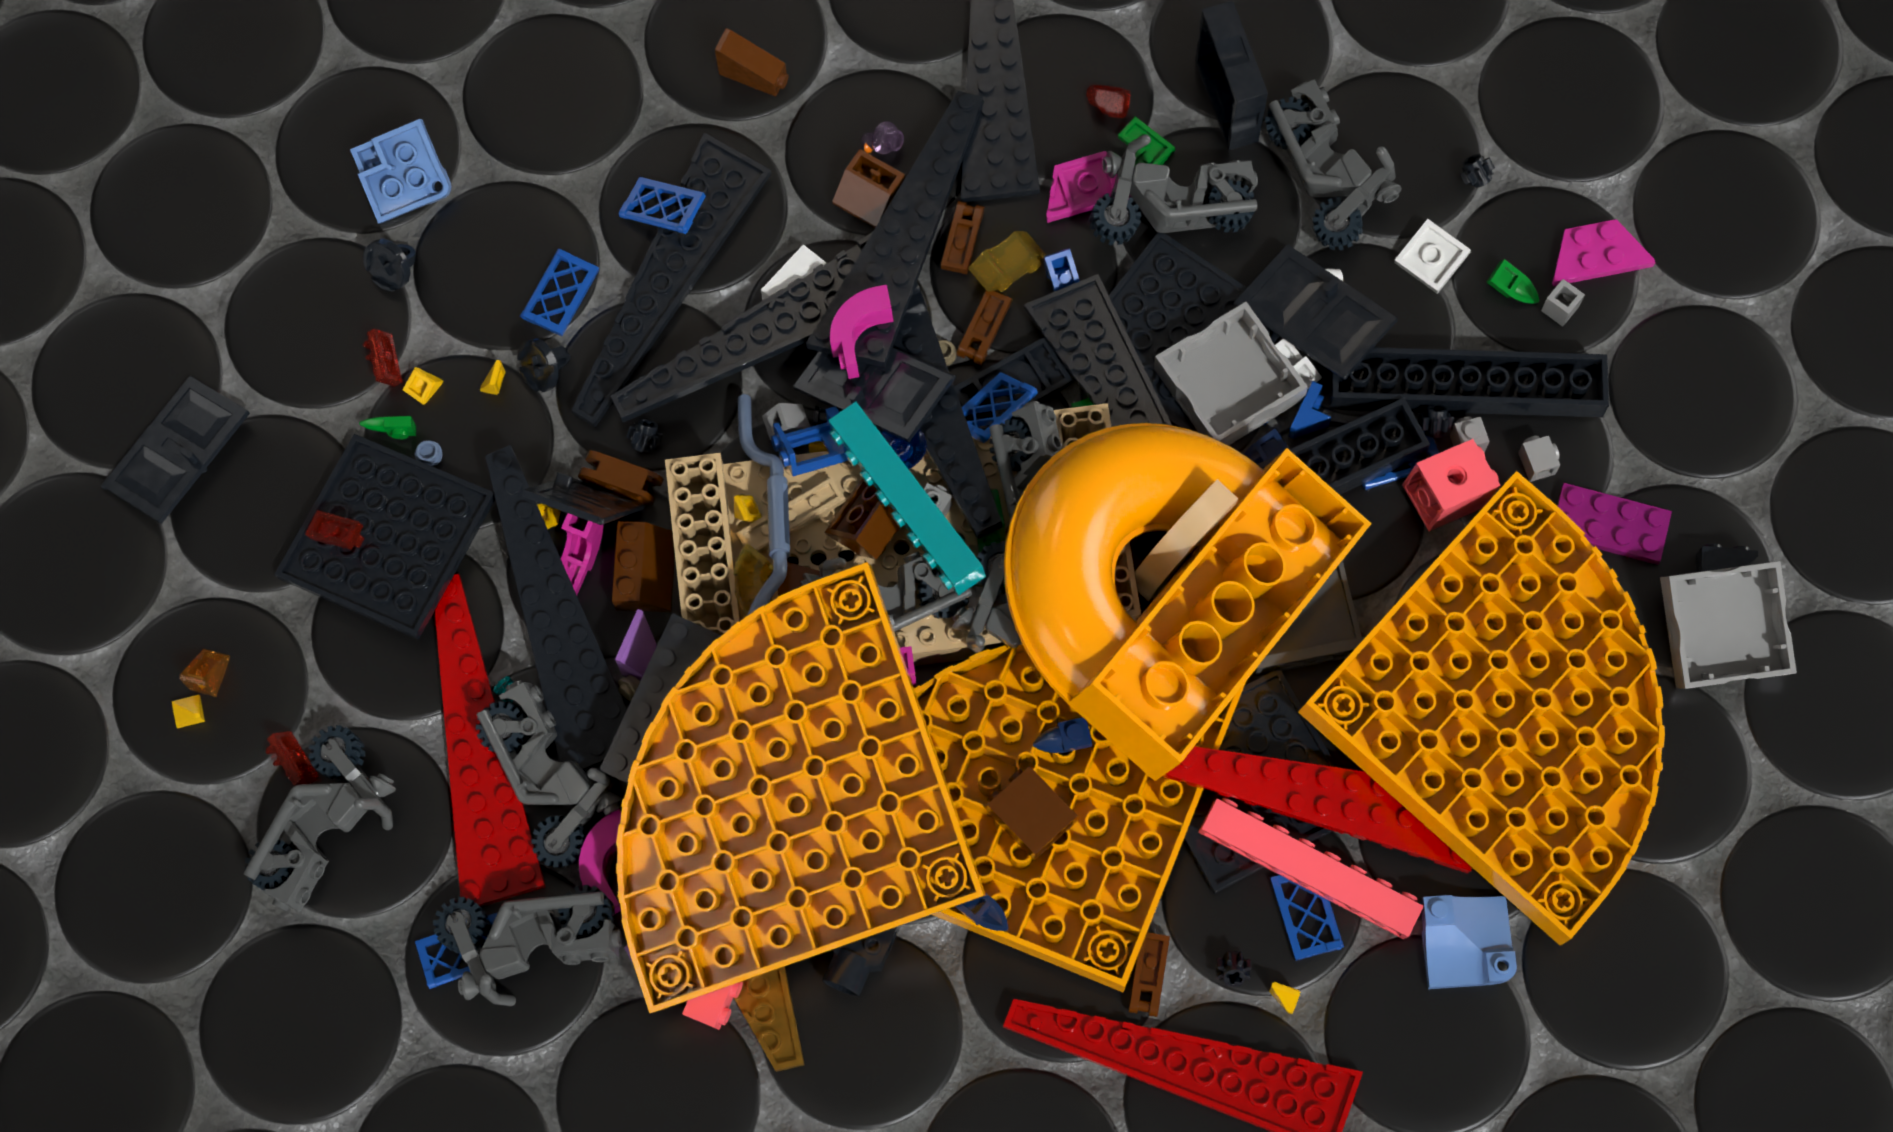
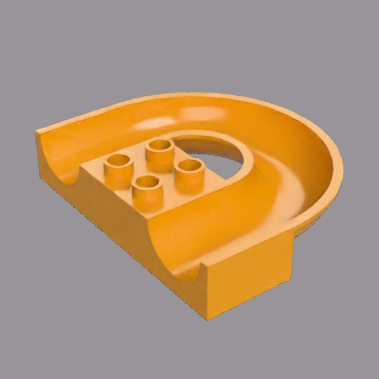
(1176, 667)

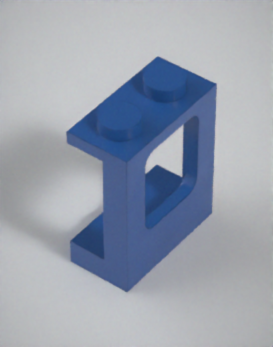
(785, 442)

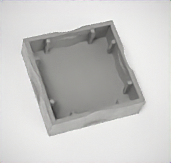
(1230, 376)
(1728, 625)

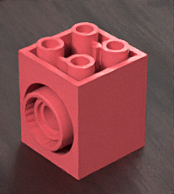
(1451, 484)

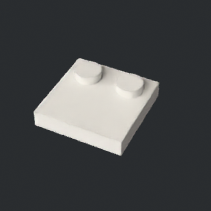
(1432, 256)

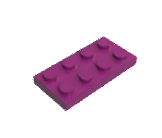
(1617, 523)

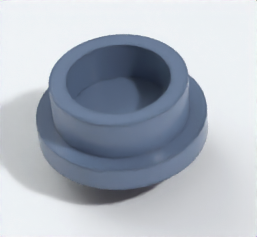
(429, 453)

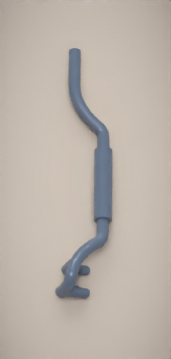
(777, 504)

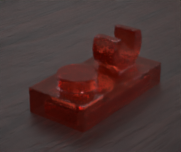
(383, 357)
(335, 530)
(292, 758)

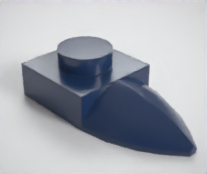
(1266, 447)
(1065, 737)
(985, 912)

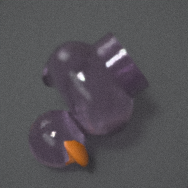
(883, 140)

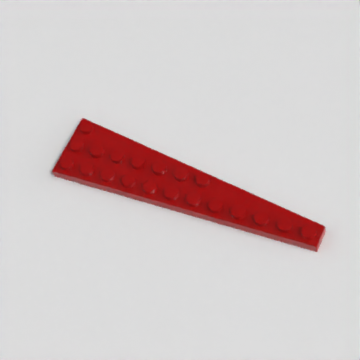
(1318, 795)
(488, 818)
(1235, 1080)

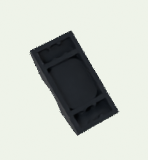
(1033, 365)

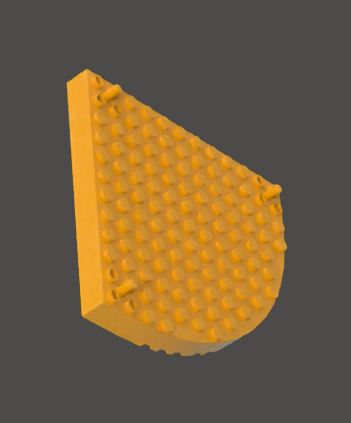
(1512, 709)
(785, 799)
(1103, 878)

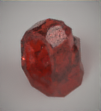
(1109, 99)

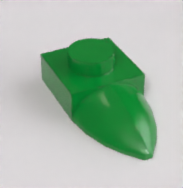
(1513, 283)
(396, 427)

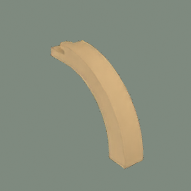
(1182, 539)

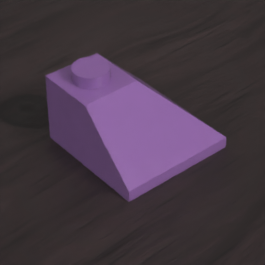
(636, 648)

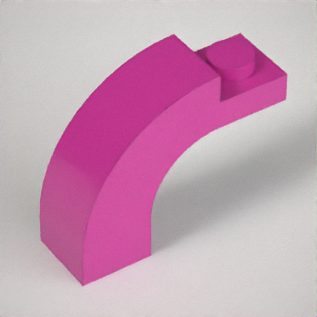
(855, 316)
(580, 548)
(596, 853)

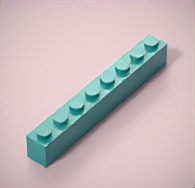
(907, 499)

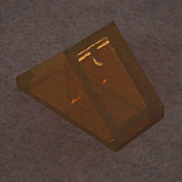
(205, 672)

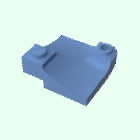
(400, 171)
(1466, 941)

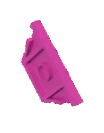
(1078, 186)
(1599, 252)

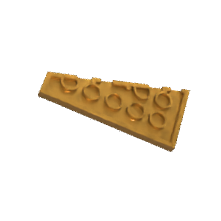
(771, 1016)

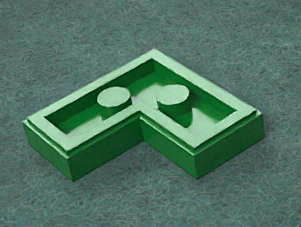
(1155, 152)

